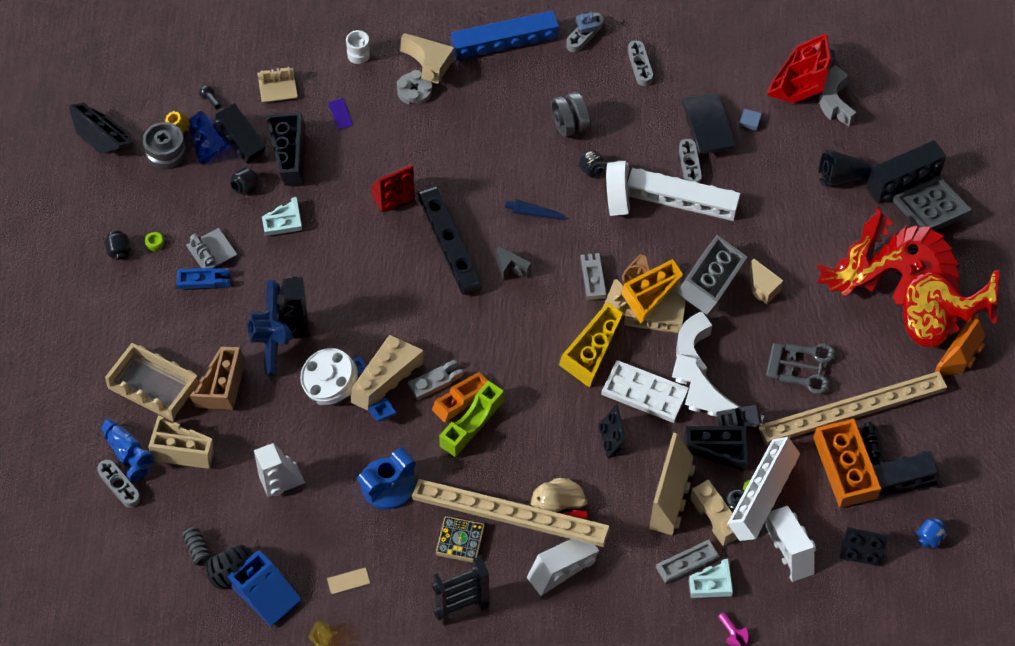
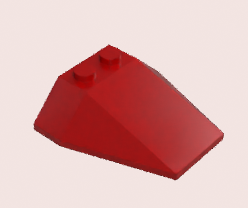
(803, 71)

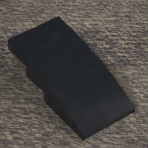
(708, 123)

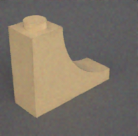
(432, 56)
(666, 316)

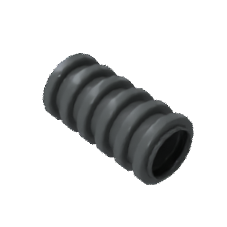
(196, 546)

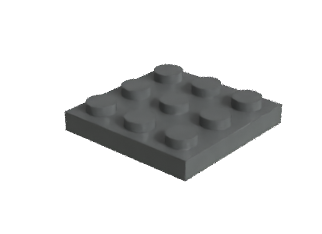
(932, 204)

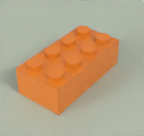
(846, 463)

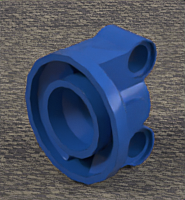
(393, 491)

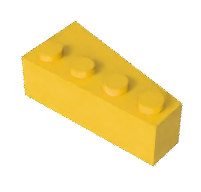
(589, 348)

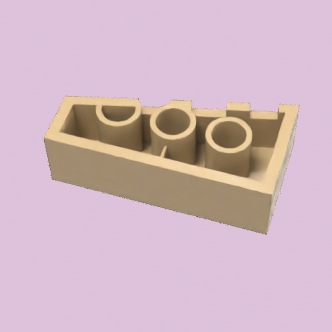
(385, 370)

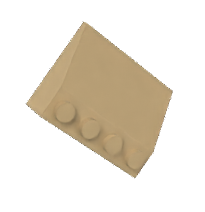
(672, 487)

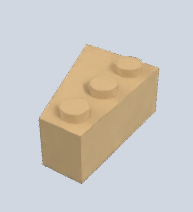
(179, 446)

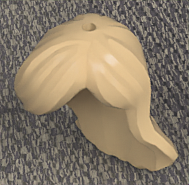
(558, 495)

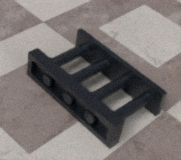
(462, 591)

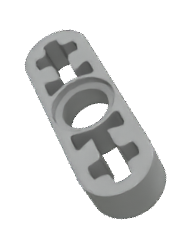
(582, 39)
(642, 56)
(691, 156)
(118, 475)

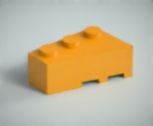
(651, 288)

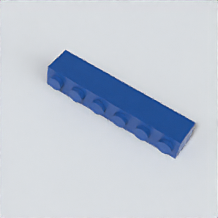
(504, 35)

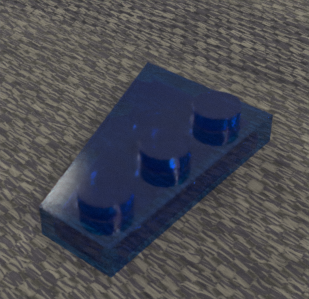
(206, 138)

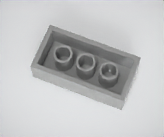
(711, 274)

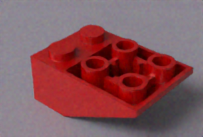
(394, 189)

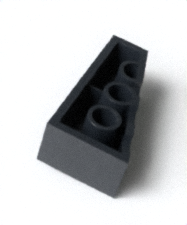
(289, 144)

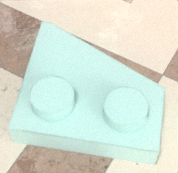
(282, 219)
(711, 582)

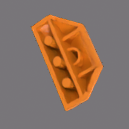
(963, 349)

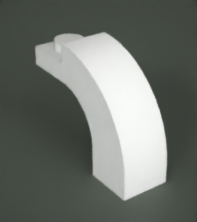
(617, 187)
(691, 332)

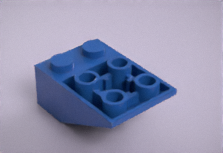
(265, 589)

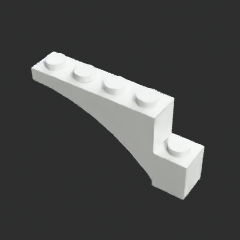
(702, 392)

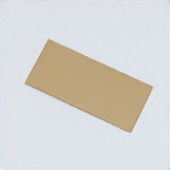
(348, 580)

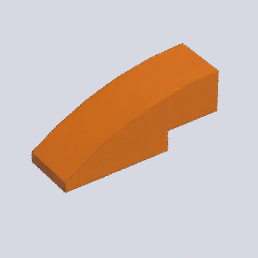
(459, 397)

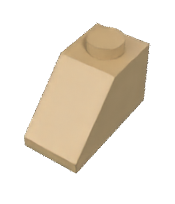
(764, 283)

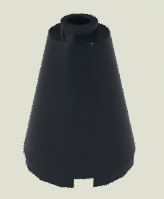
(842, 168)

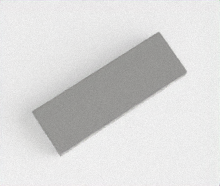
(687, 561)

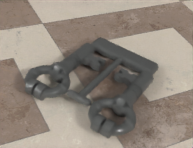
(775, 361)

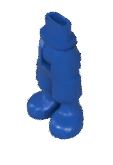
(128, 450)

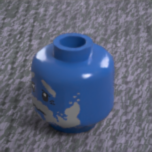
(932, 533)

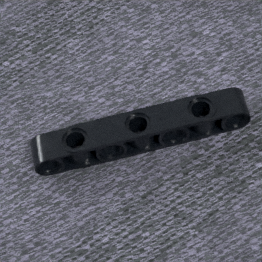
(454, 248)

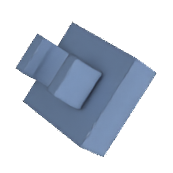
(586, 23)

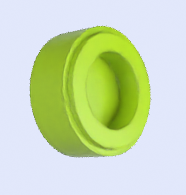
(154, 241)

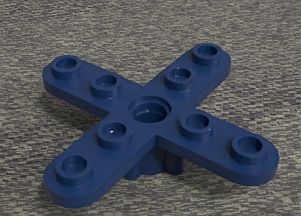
(267, 329)

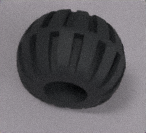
(227, 562)

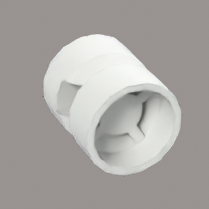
(358, 47)

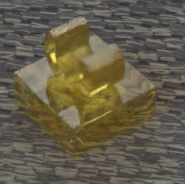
(321, 634)

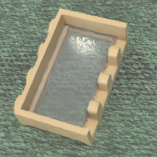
(151, 381)

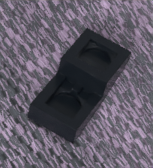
(740, 416)

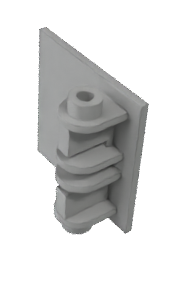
(211, 249)

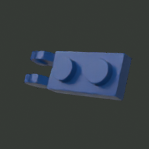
(203, 278)

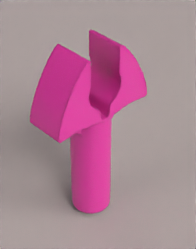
(733, 631)

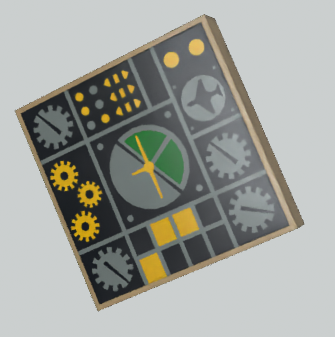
(459, 539)

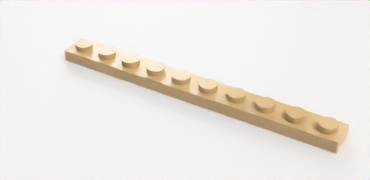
(853, 407)
(511, 512)

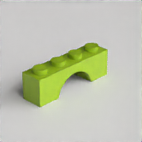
(485, 404)

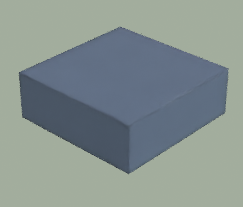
(750, 119)

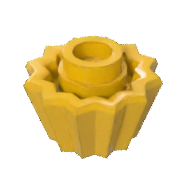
(179, 120)

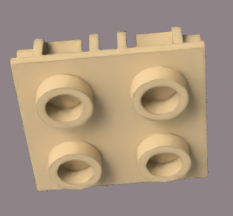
(277, 85)

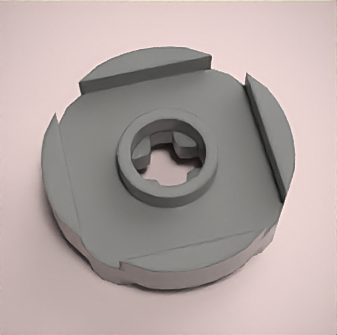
(414, 96)

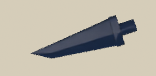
(525, 208)

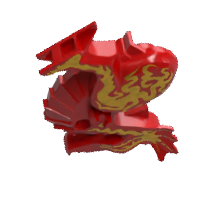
(928, 281)

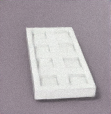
(645, 391)

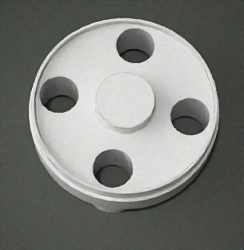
(327, 375)

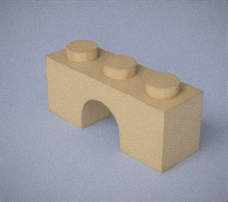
(708, 501)

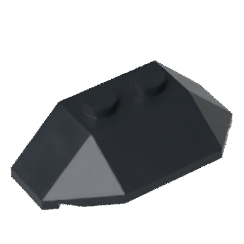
(98, 129)

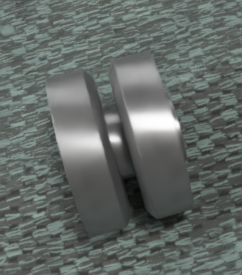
(570, 114)
(164, 145)

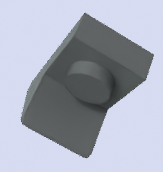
(508, 261)

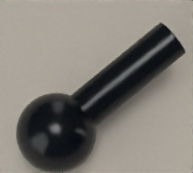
(207, 92)

